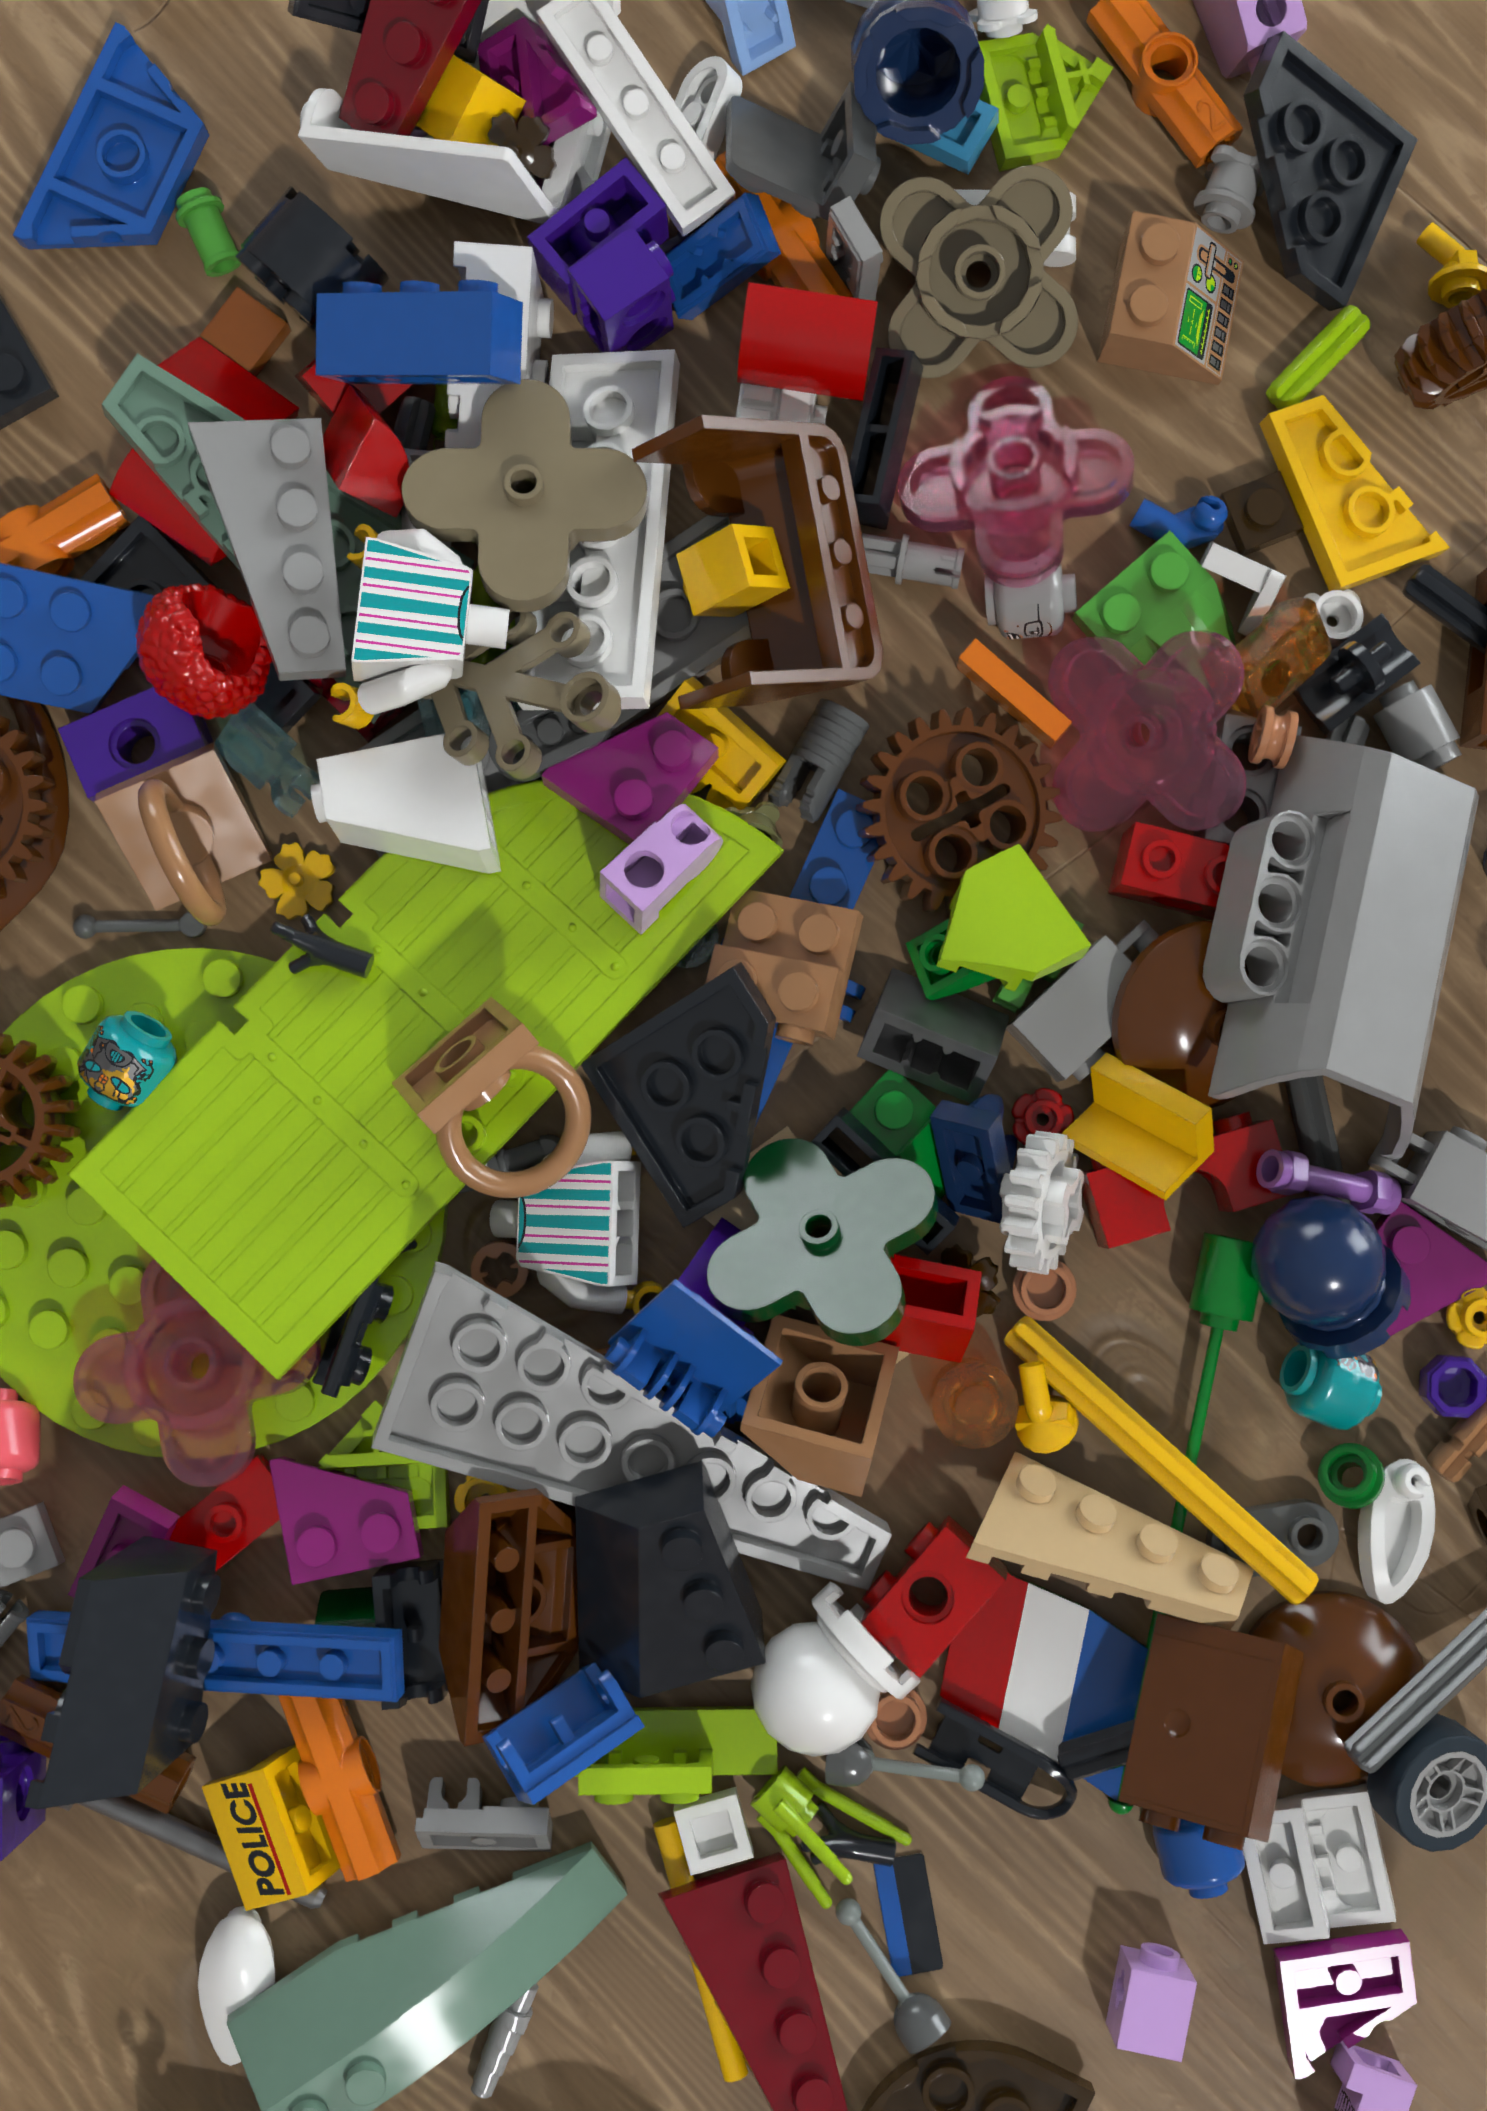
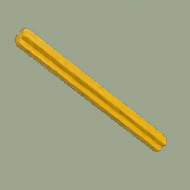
(1163, 1462)

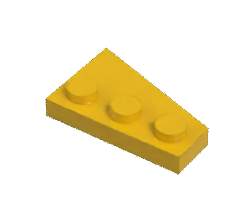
(1346, 507)

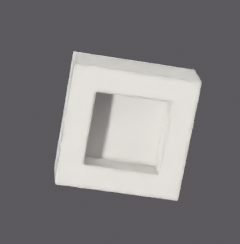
(713, 1831)

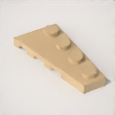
(1086, 1536)

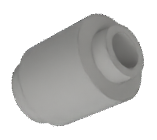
(1418, 725)

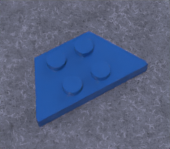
(116, 158)
(64, 637)

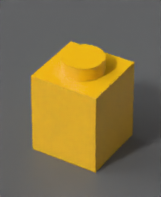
(465, 105)
(732, 570)

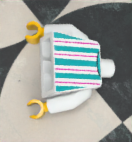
(411, 622)
(583, 1229)

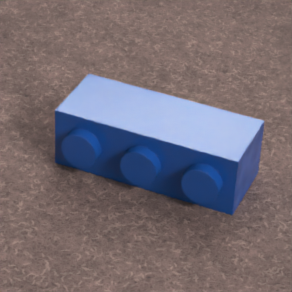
(419, 334)

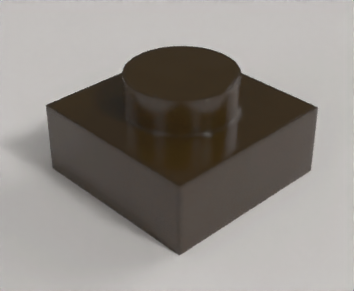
(1261, 514)

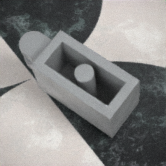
(1075, 1011)
(1444, 1180)

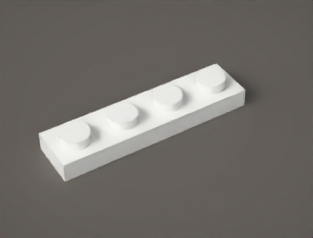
(637, 109)

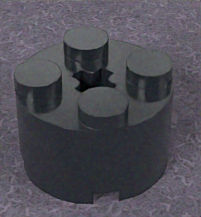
(304, 253)

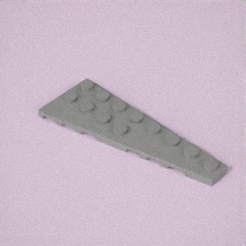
(536, 1409)

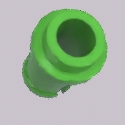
(202, 216)

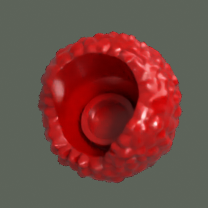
(203, 650)

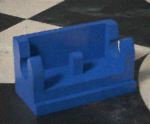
(562, 1733)

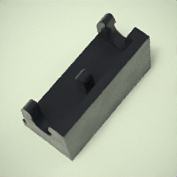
(410, 1600)

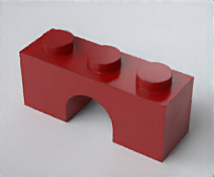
(1128, 1212)

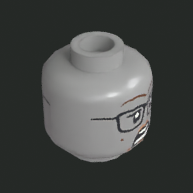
(1032, 609)

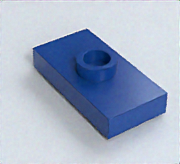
(721, 255)

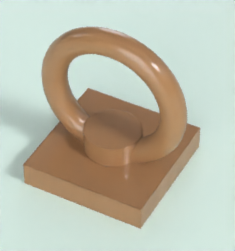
(185, 831)
(473, 1068)

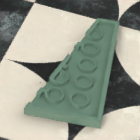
(153, 417)

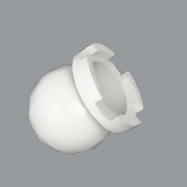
(825, 1679)

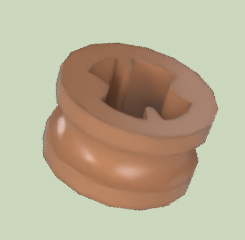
(1273, 737)
(493, 1250)

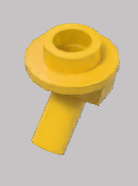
(1461, 272)
(1045, 1420)

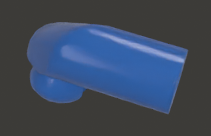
(1191, 526)

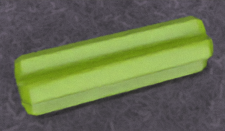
(1318, 358)

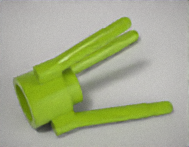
(787, 1809)

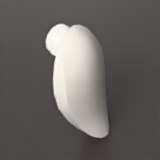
(1396, 1532)
(233, 1972)

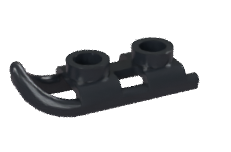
(343, 1356)
(1010, 1767)

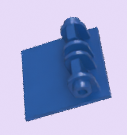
(692, 1354)

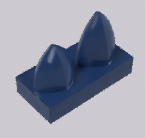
(973, 1154)

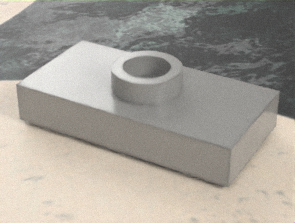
(853, 249)

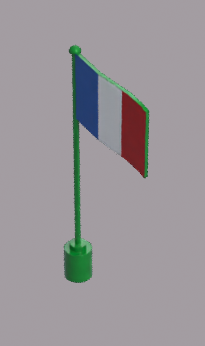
(1052, 1664)

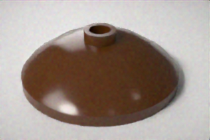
(1167, 1016)
(1345, 1647)

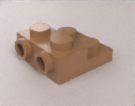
(795, 956)

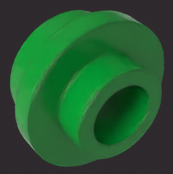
(1337, 1461)

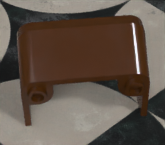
(801, 485)

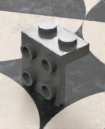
(798, 163)

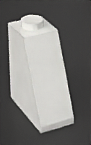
(410, 803)

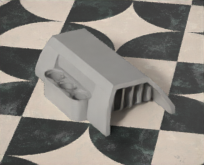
(1347, 929)

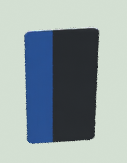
(908, 1915)

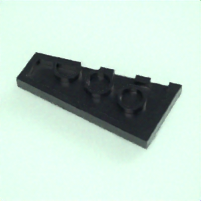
(148, 563)

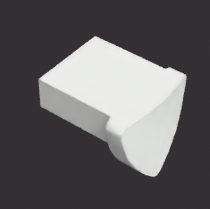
(1249, 573)

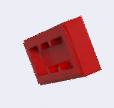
(232, 1514)

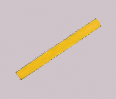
(728, 2052)

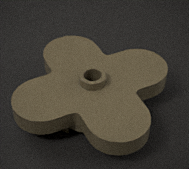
(1012, 233)
(525, 495)

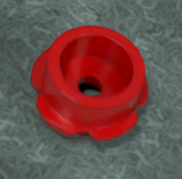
(1042, 1101)

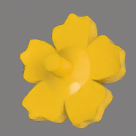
(299, 881)

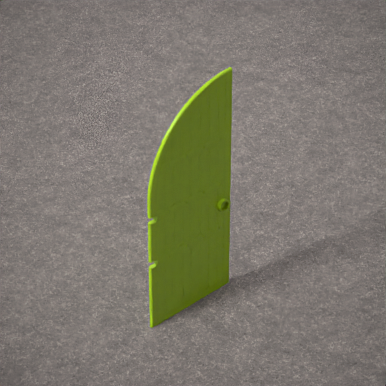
(285, 1159)

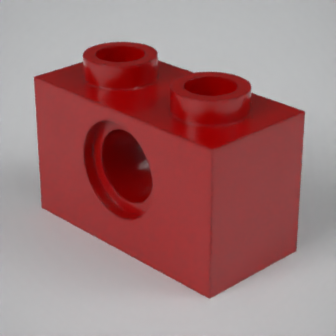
(1169, 869)
(921, 1631)

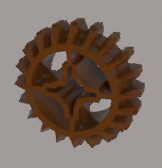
(1446, 356)
(44, 1138)

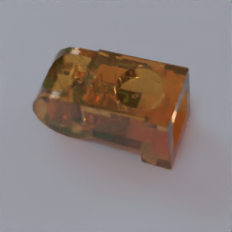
(1281, 654)

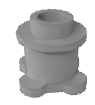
(1230, 190)

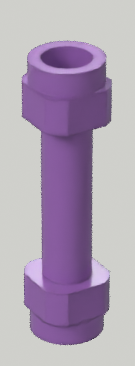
(1290, 1174)

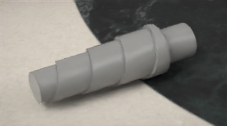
(501, 2043)

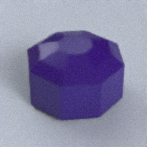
(1453, 1386)

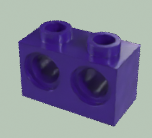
(624, 293)

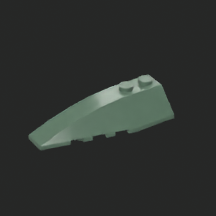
(403, 2000)

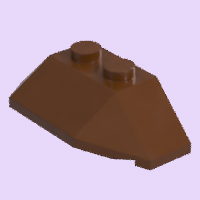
(506, 1607)

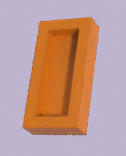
(1013, 693)

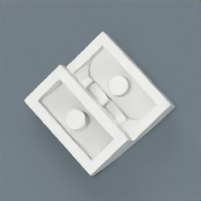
(1319, 1867)

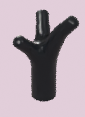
(322, 949)
(850, 1843)

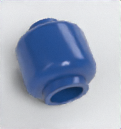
(1196, 1863)

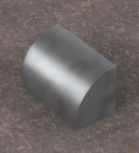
(934, 1042)

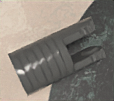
(824, 748)

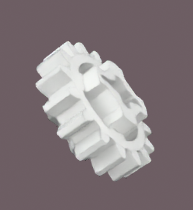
(1041, 1202)

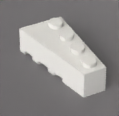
(519, 279)

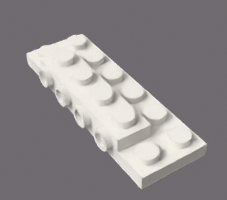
(615, 584)

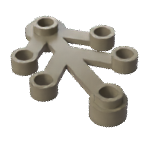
(505, 681)

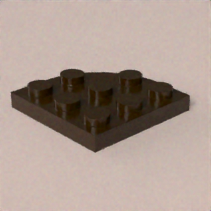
(980, 2078)

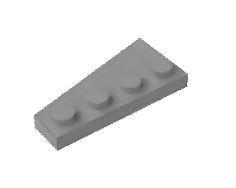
(278, 522)

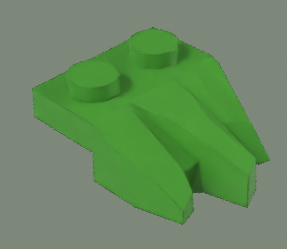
(1155, 600)

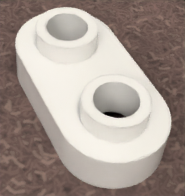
(705, 99)

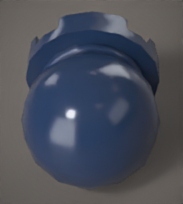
(916, 67)
(1329, 1276)

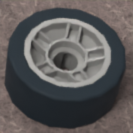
(1434, 1786)

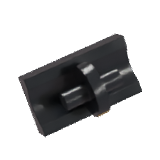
(1355, 674)

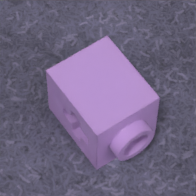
(1151, 2001)

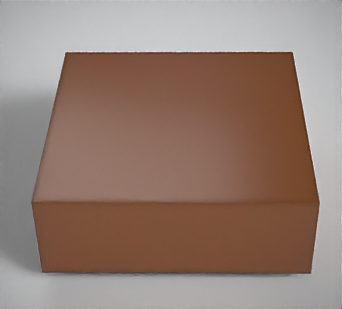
(246, 331)

